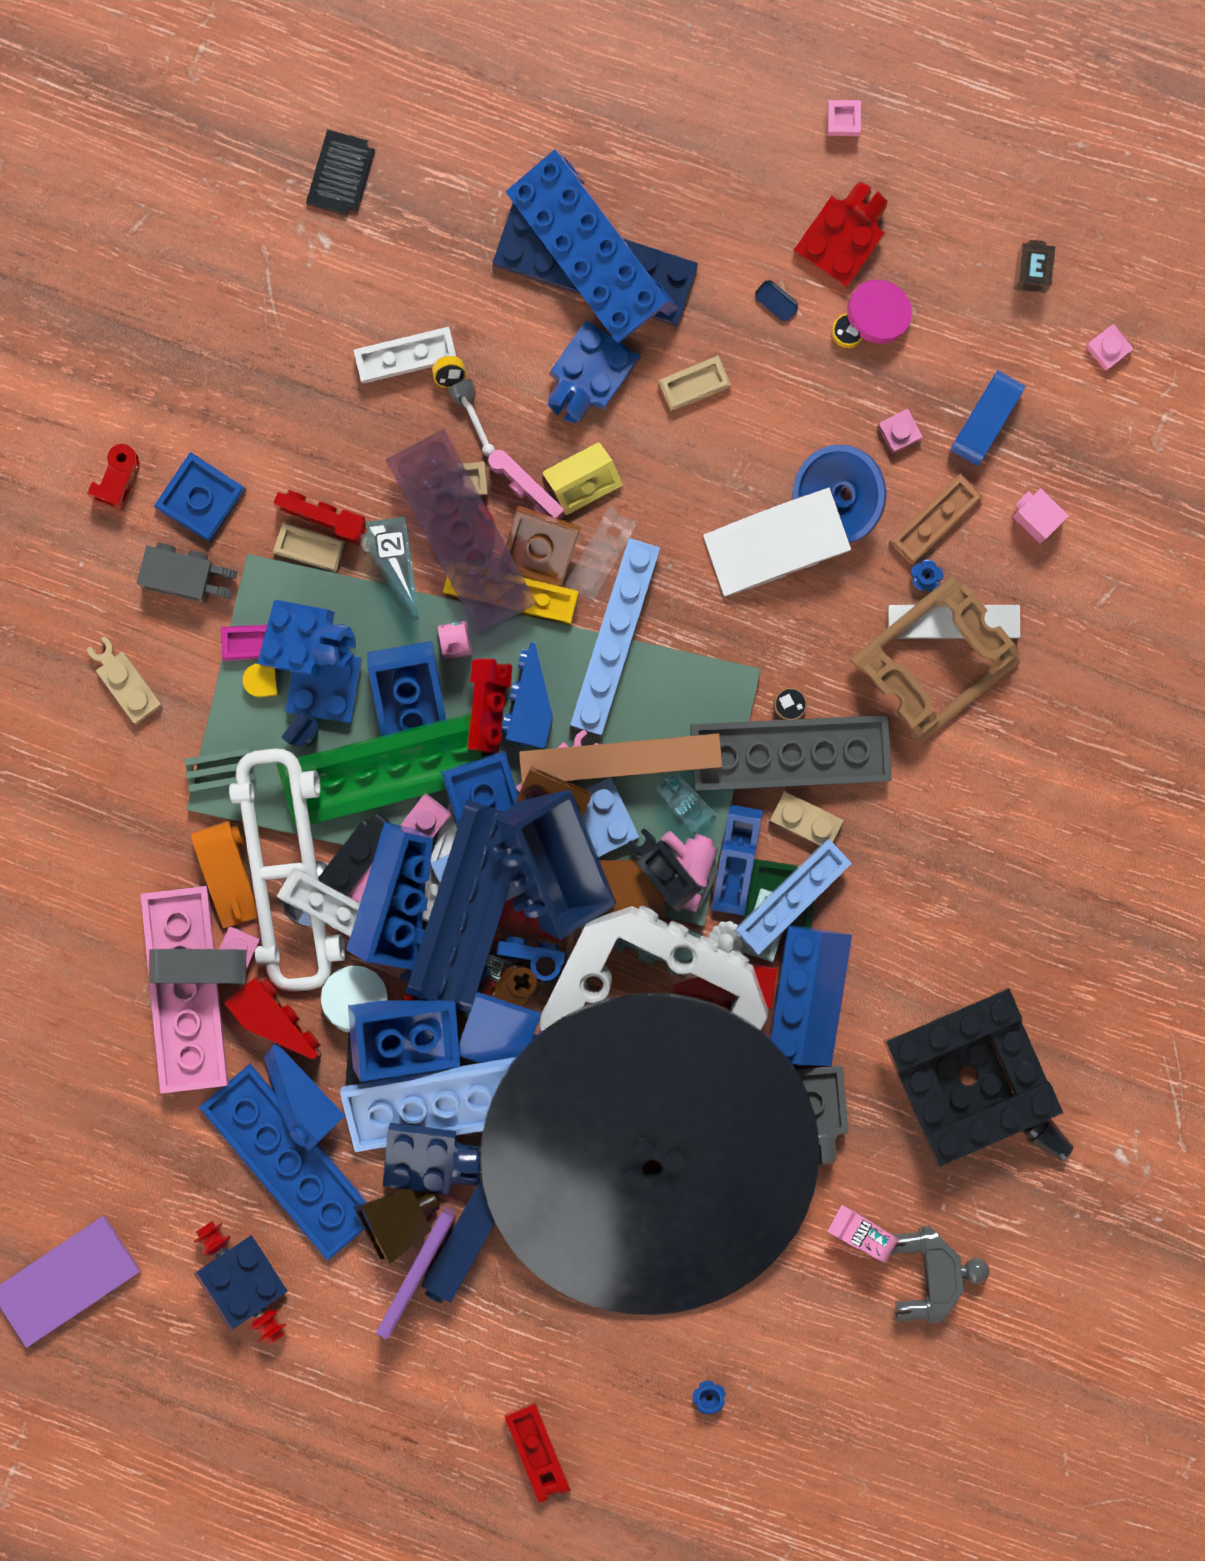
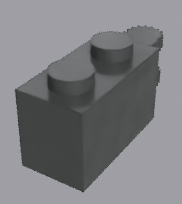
(182, 574)

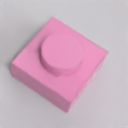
(844, 118)
(1109, 347)
(900, 431)
(240, 940)

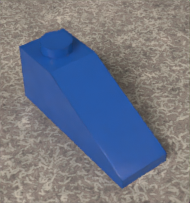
(302, 1103)

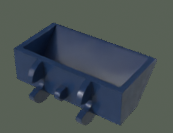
(553, 863)

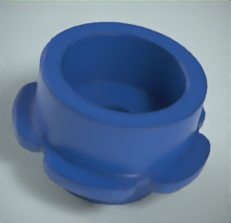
(920, 581)
(713, 1405)

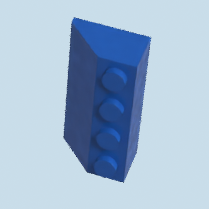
(809, 994)

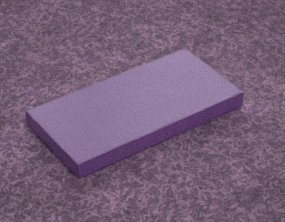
(416, 1272)
(66, 1281)

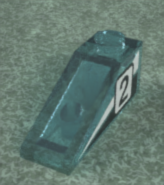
(391, 556)

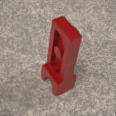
(346, 526)
(488, 704)

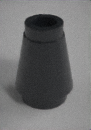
(1050, 1139)

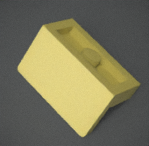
(583, 478)

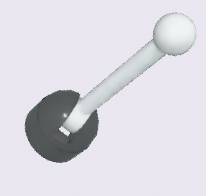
(463, 395)

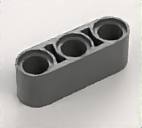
(197, 966)

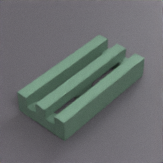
(192, 775)

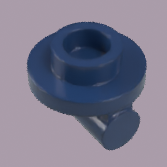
(302, 731)

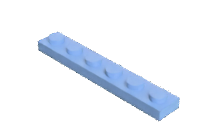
(615, 637)

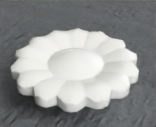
(727, 938)

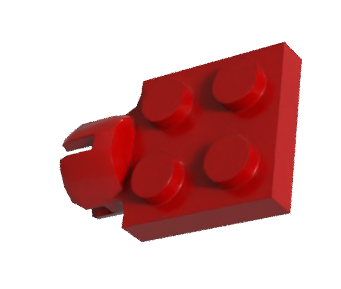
(844, 234)

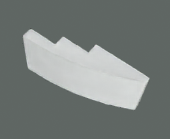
(776, 542)

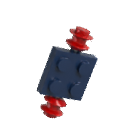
(240, 1282)

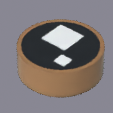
(790, 704)

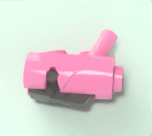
(698, 859)

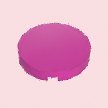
(879, 311)

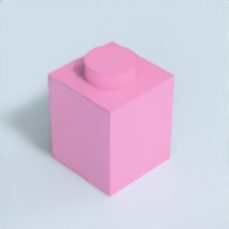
(1039, 514)

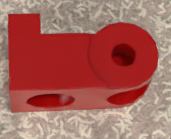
(117, 478)

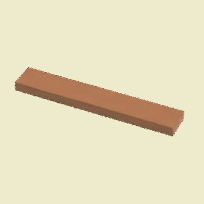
(625, 758)

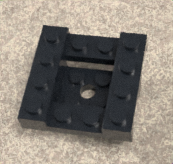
(972, 1116)

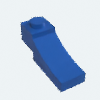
(737, 860)

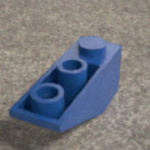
(532, 714)

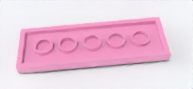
(184, 1015)

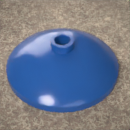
(843, 469)

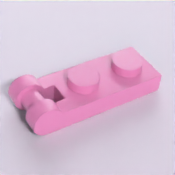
(523, 484)

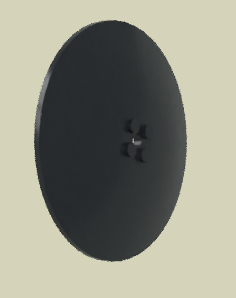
(638, 1086)

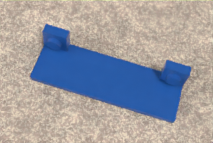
(588, 246)

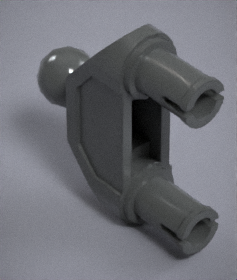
(942, 1275)

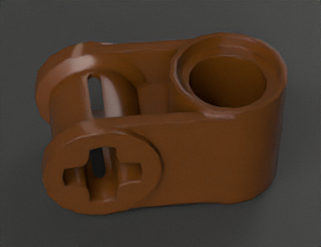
(506, 989)

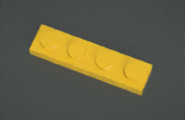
(552, 601)

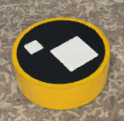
(844, 334)
(448, 371)

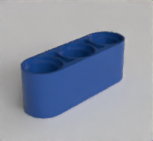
(987, 418)

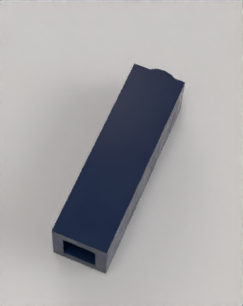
(460, 1248)

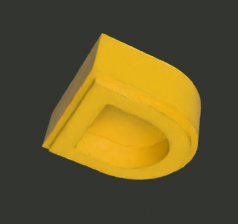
(260, 681)

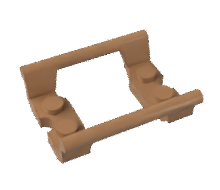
(895, 678)

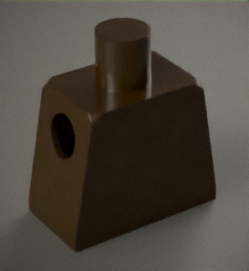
(396, 1222)

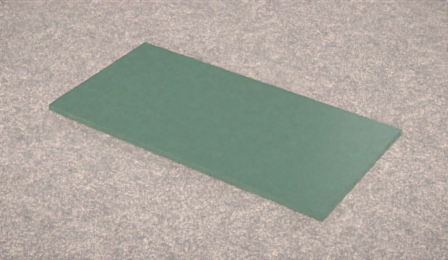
(654, 699)

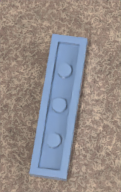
(792, 897)

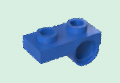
(516, 949)

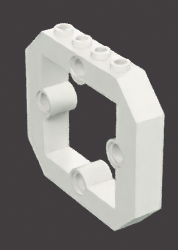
(661, 939)

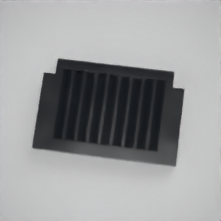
(340, 173)

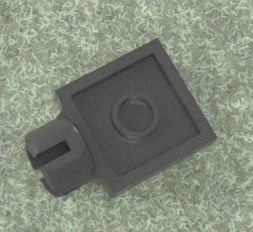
(828, 1101)

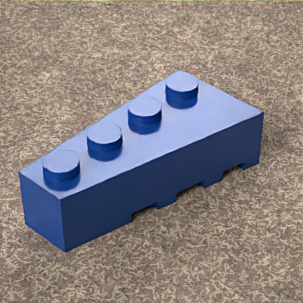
(394, 900)

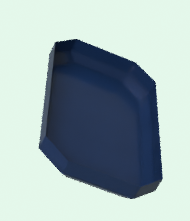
(776, 300)

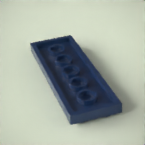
(526, 255)

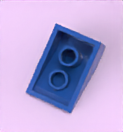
(406, 687)
(402, 1038)

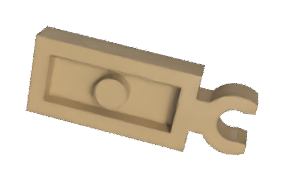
(125, 683)

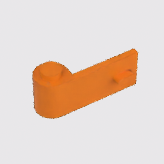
(225, 873)

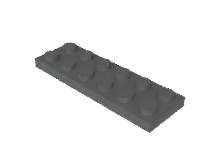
(797, 753)

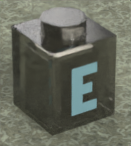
(1034, 266)

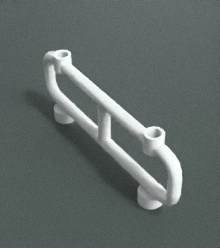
(303, 786)

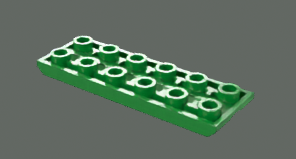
(383, 768)

